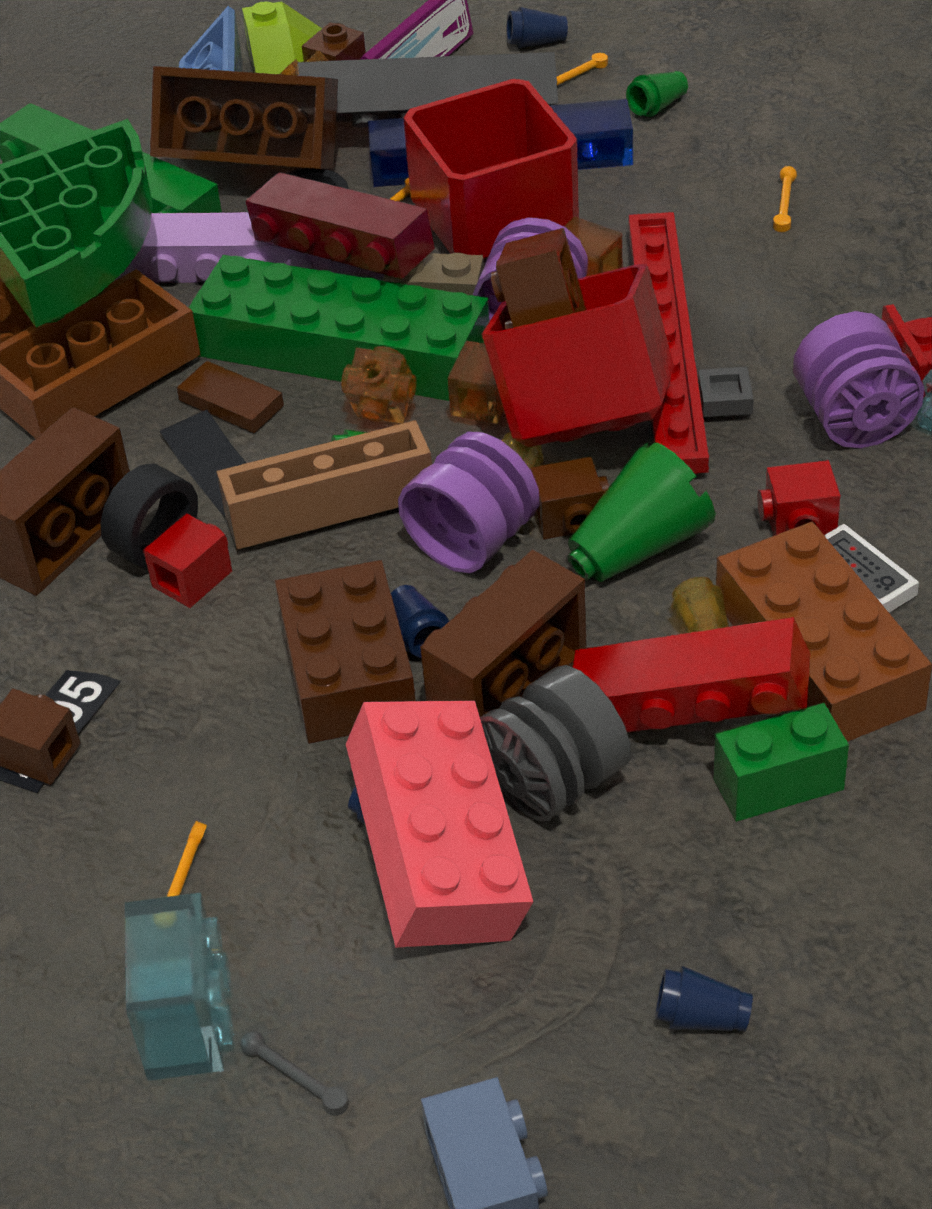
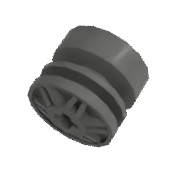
(555, 742)

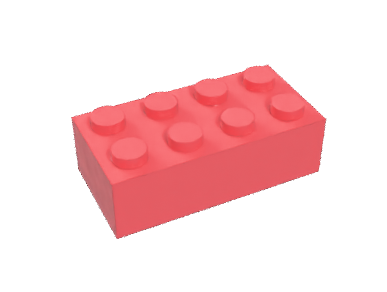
(437, 823)

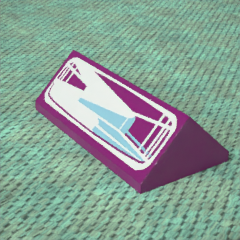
(430, 31)

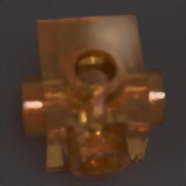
(379, 384)

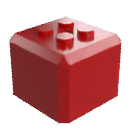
(489, 163)
(584, 367)

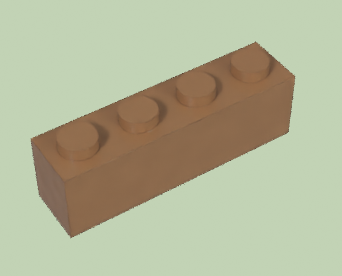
(321, 484)

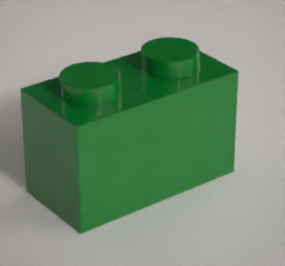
(780, 761)

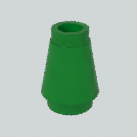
(654, 92)

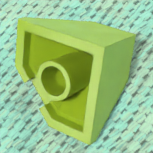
(275, 35)

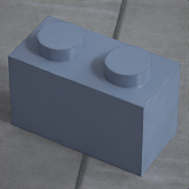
(480, 1150)

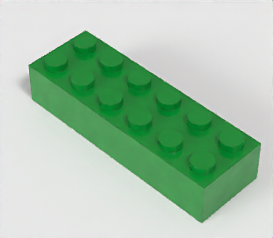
(317, 318)

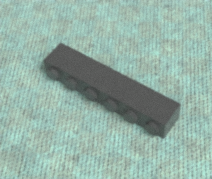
(393, 86)

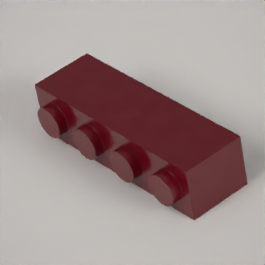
(341, 225)

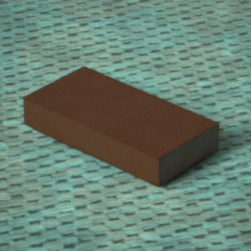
(230, 396)

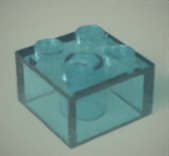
(176, 986)

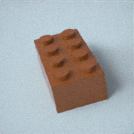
(95, 353)
(858, 652)

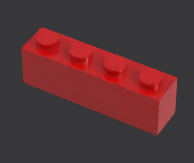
(702, 674)

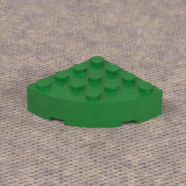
(72, 219)

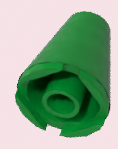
(640, 515)

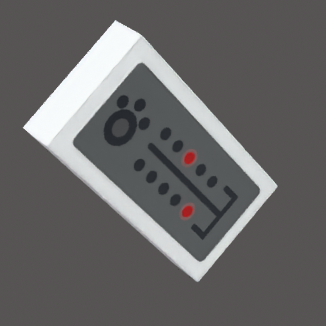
(879, 573)

